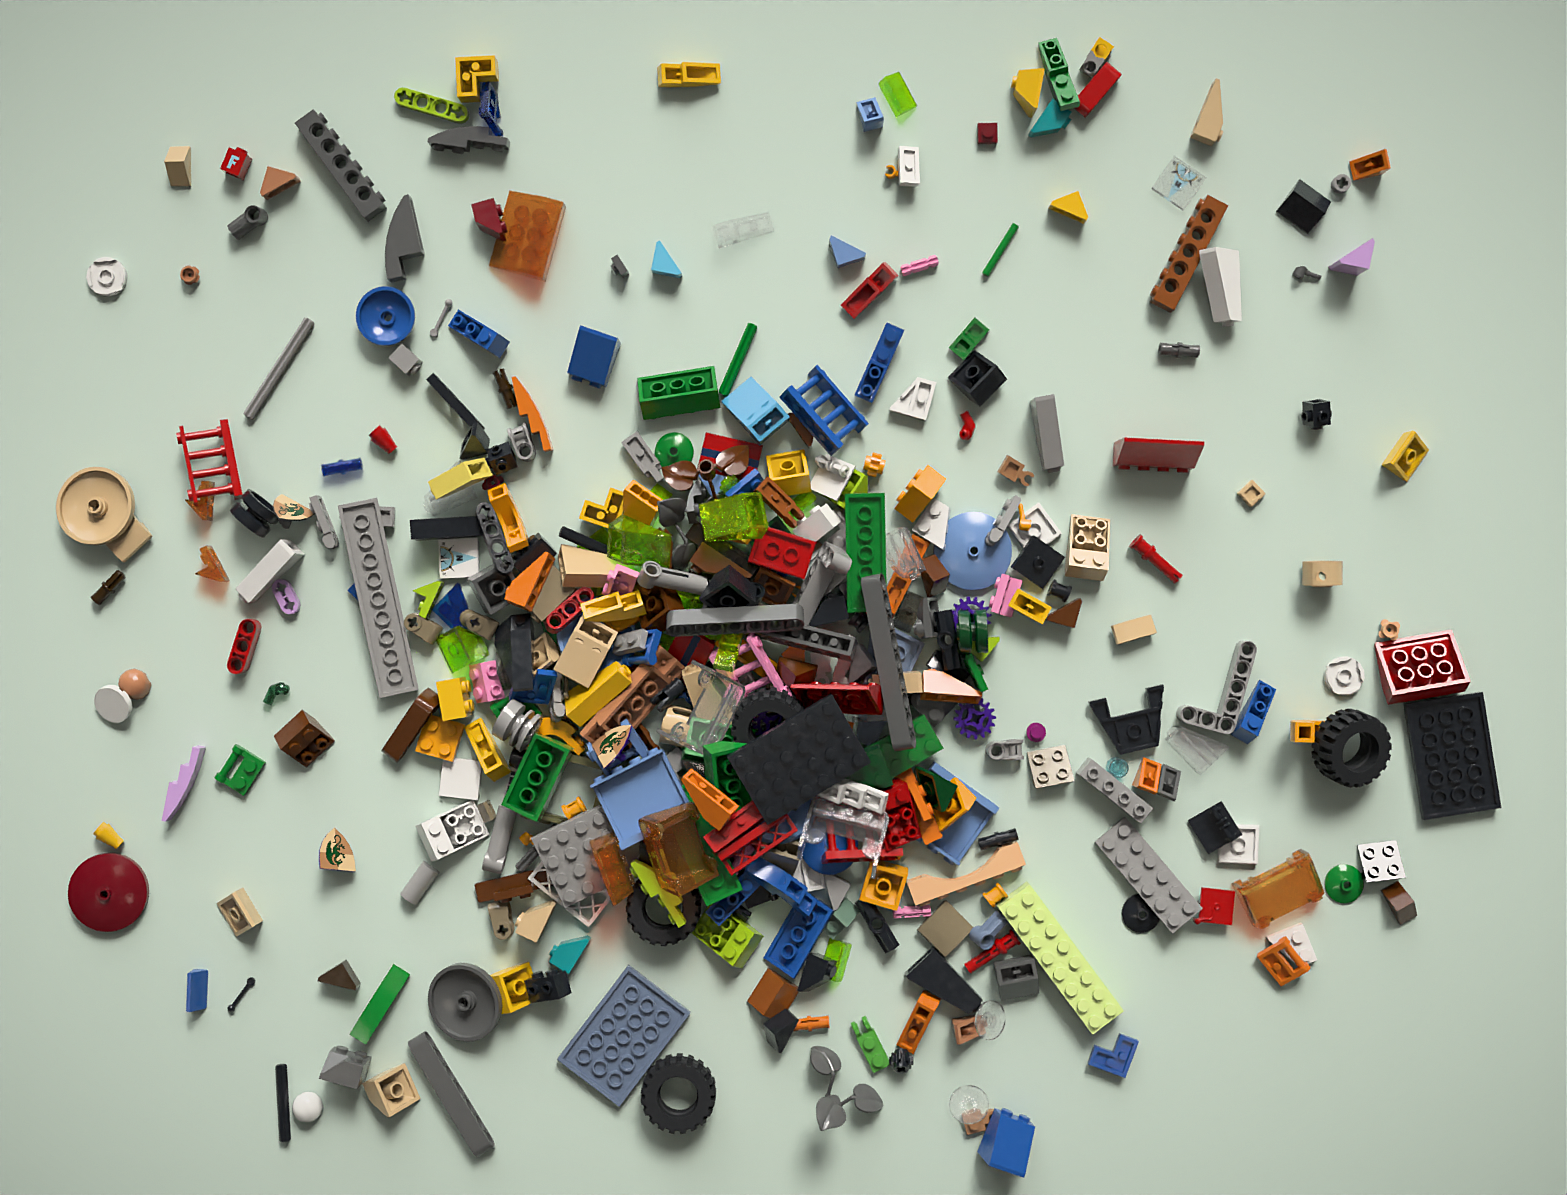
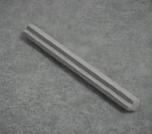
(278, 368)

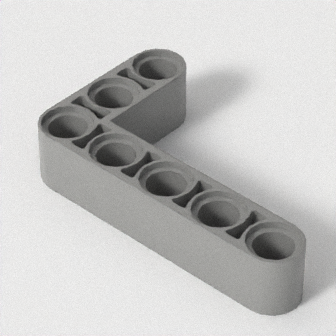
(827, 562)
(1227, 694)

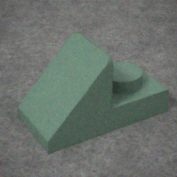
(841, 918)

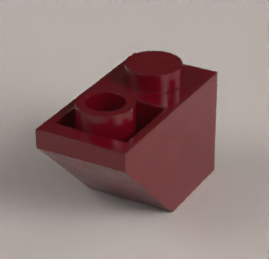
(488, 218)

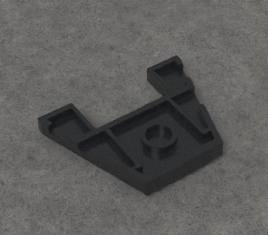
(1135, 729)

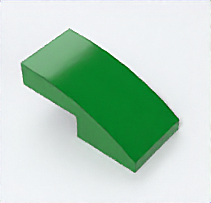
(969, 338)

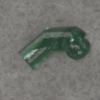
(275, 689)

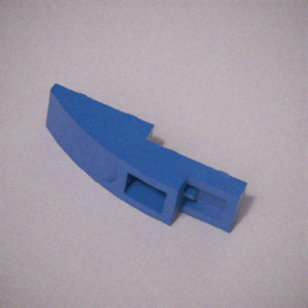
(879, 362)
(783, 884)

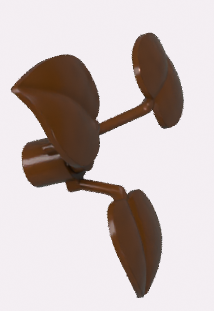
(682, 473)

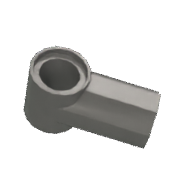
(246, 223)

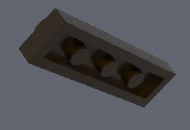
(725, 548)

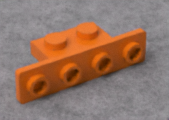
(923, 810)

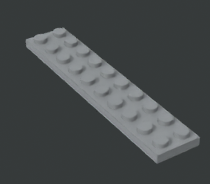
(378, 597)

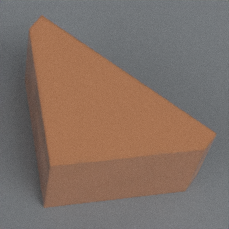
(277, 182)
(964, 1029)

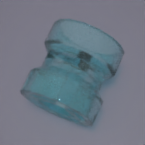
(1119, 769)

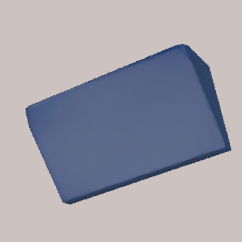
(197, 990)

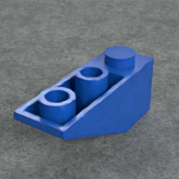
(479, 333)
(1254, 712)
(724, 908)

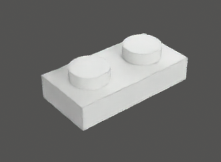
(908, 166)

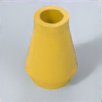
(108, 835)

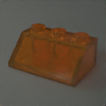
(612, 867)

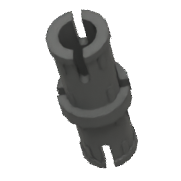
(1179, 350)

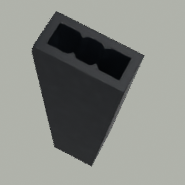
(445, 528)
(940, 978)

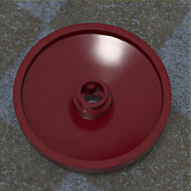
(125, 887)

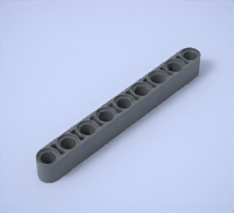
(888, 662)

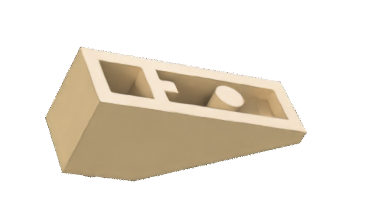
(1210, 120)

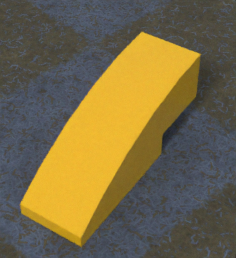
(688, 74)
(613, 607)

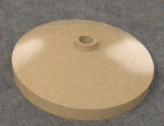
(95, 506)

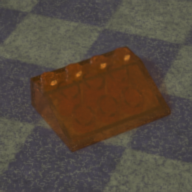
(531, 237)

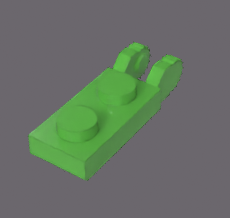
(871, 1046)

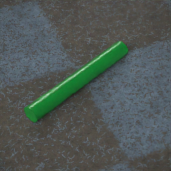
(1000, 249)

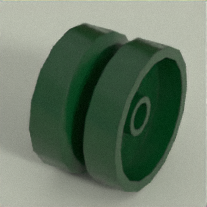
(972, 631)

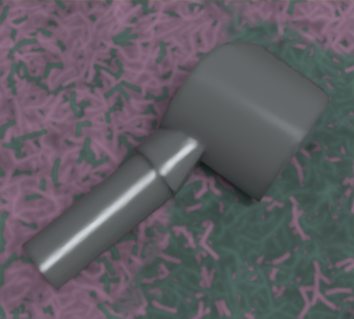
(1299, 273)

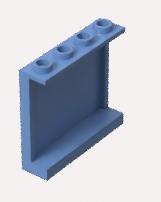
(638, 791)
(964, 831)

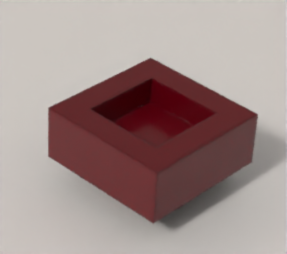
(987, 133)

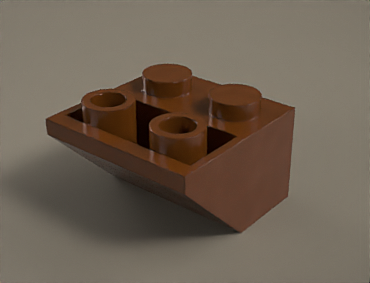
(303, 738)

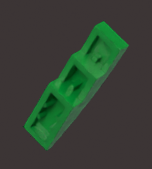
(379, 1004)

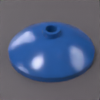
(376, 306)
(813, 853)

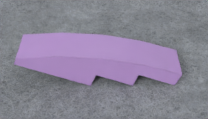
(180, 789)

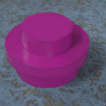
(1036, 732)

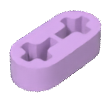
(290, 594)

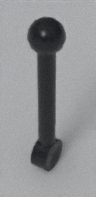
(250, 981)

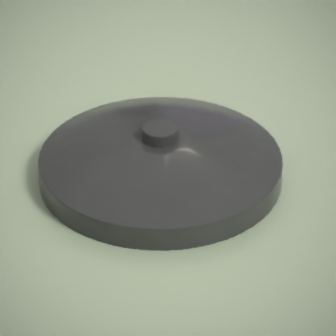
(465, 1002)

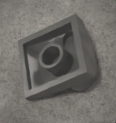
(926, 622)
(933, 710)

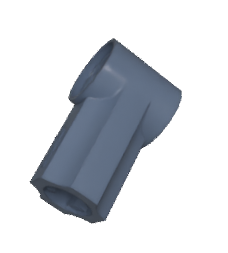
(984, 935)

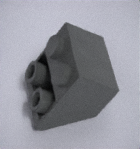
(1016, 977)

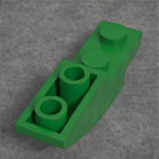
(1058, 75)

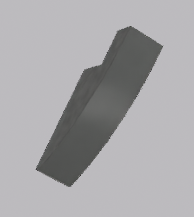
(402, 240)

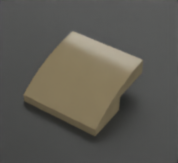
(945, 928)

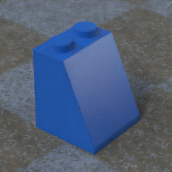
(593, 357)
(1007, 1142)

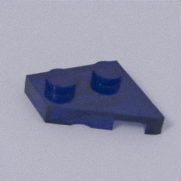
(490, 108)
(452, 606)

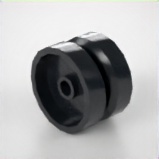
(254, 513)

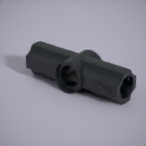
(951, 652)
(883, 934)

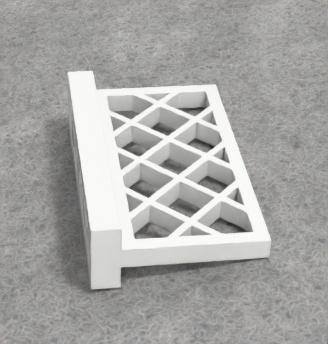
(571, 909)

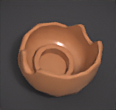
(134, 684)

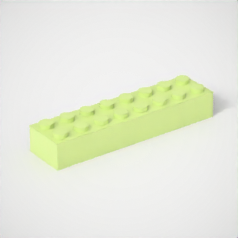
(1059, 957)

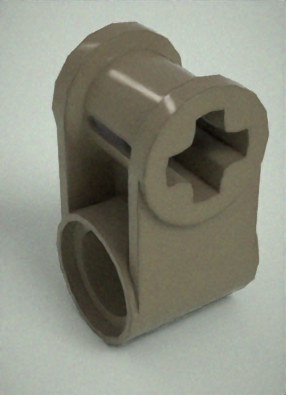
(480, 624)
(426, 628)
(500, 917)

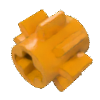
(874, 464)

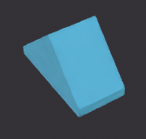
(663, 263)

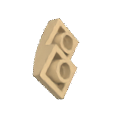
(1133, 629)

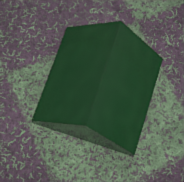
(938, 789)

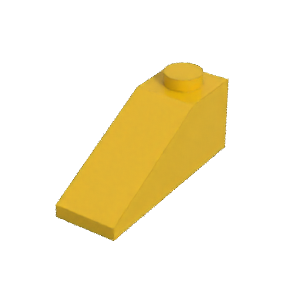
(487, 750)

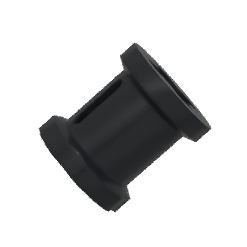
(1059, 590)

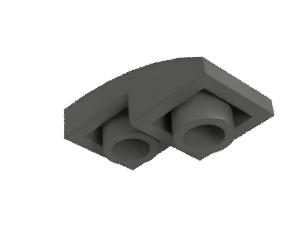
(695, 498)

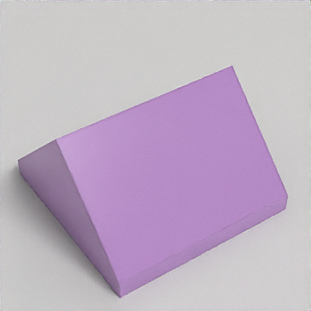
(1356, 261)

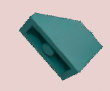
(1051, 120)
(568, 952)

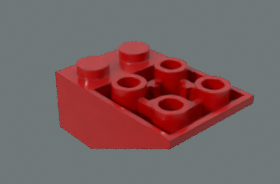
(902, 817)

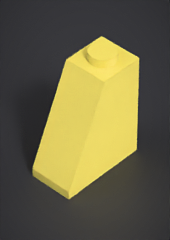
(459, 478)

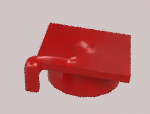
(1216, 905)

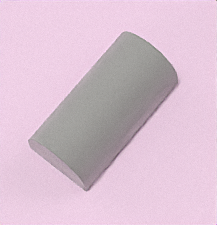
(419, 883)

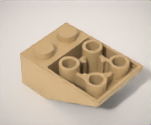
(1087, 548)
(585, 651)

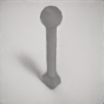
(434, 332)

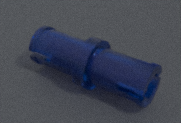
(342, 467)

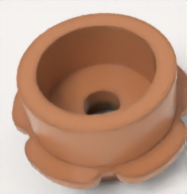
(184, 274)

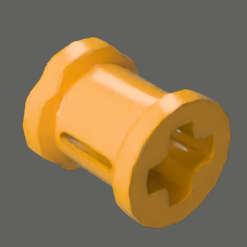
(574, 808)
(995, 895)

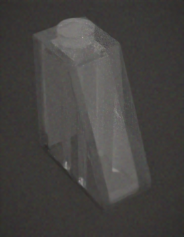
(442, 505)
(903, 554)
(1195, 748)

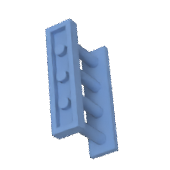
(637, 748)

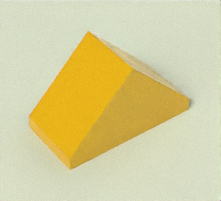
(1071, 207)
(1029, 606)

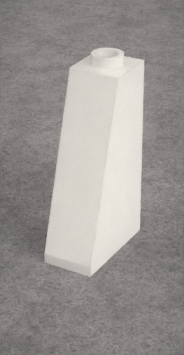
(1222, 281)
(269, 570)

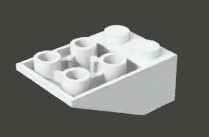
(452, 830)

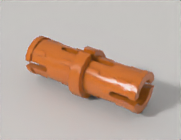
(812, 1023)

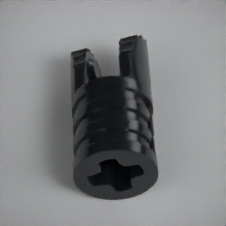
(671, 692)

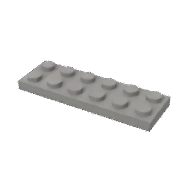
(1148, 875)

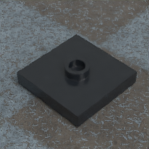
(1037, 561)

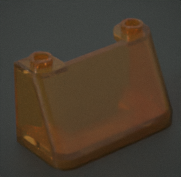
(677, 849)
(1280, 889)

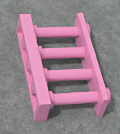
(755, 644)

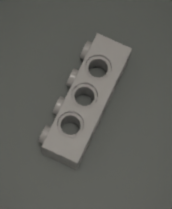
(1114, 790)

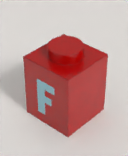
(236, 163)

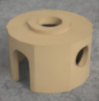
(1332, 569)
(671, 719)

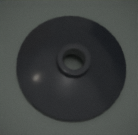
(1131, 917)

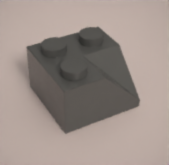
(491, 588)
(346, 1067)

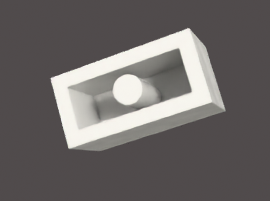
(817, 524)

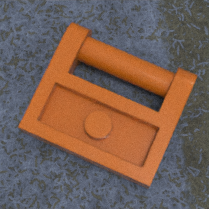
(1279, 966)

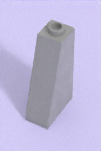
(1047, 432)

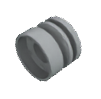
(515, 723)

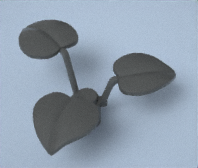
(671, 512)
(829, 1108)

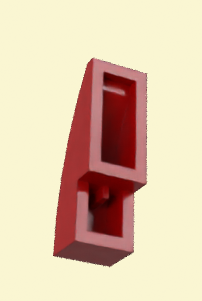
(869, 290)

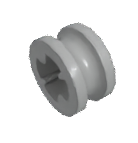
(1347, 181)

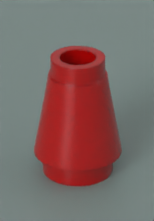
(383, 439)

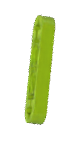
(431, 106)

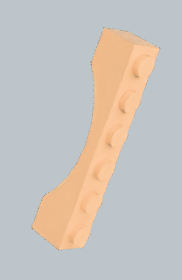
(1004, 859)

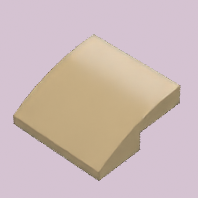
(130, 541)

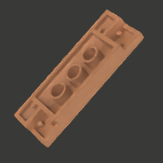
(634, 700)

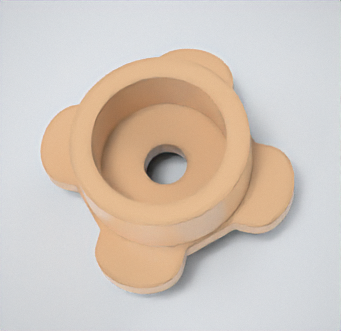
(1393, 634)

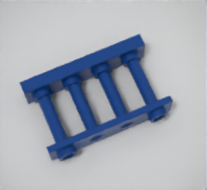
(812, 421)

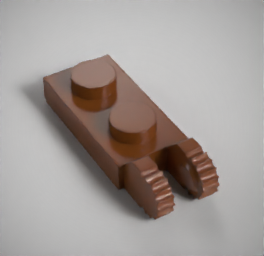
(779, 502)

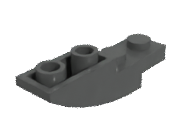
(462, 138)

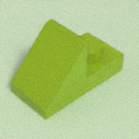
(431, 593)

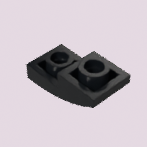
(936, 662)

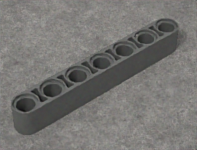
(735, 620)
(451, 1094)

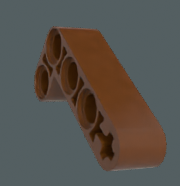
(411, 724)

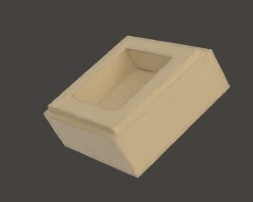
(1251, 493)

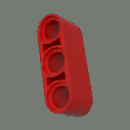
(1097, 88)
(563, 617)
(236, 651)

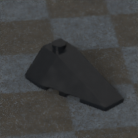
(516, 650)

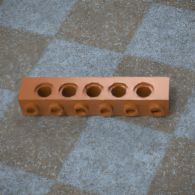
(1214, 210)

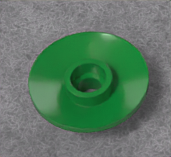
(670, 441)
(1337, 877)

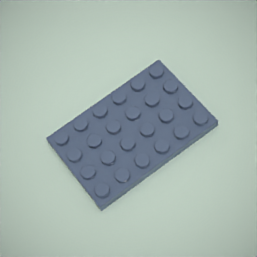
(623, 1035)

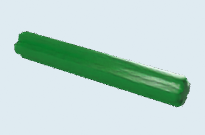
(737, 360)

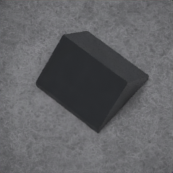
(1304, 206)

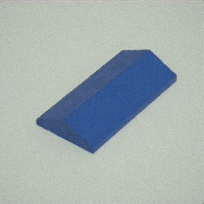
(797, 938)

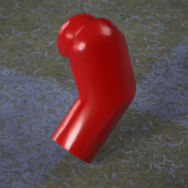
(968, 427)

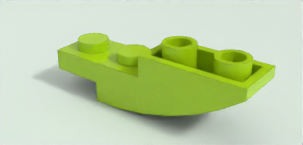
(651, 886)

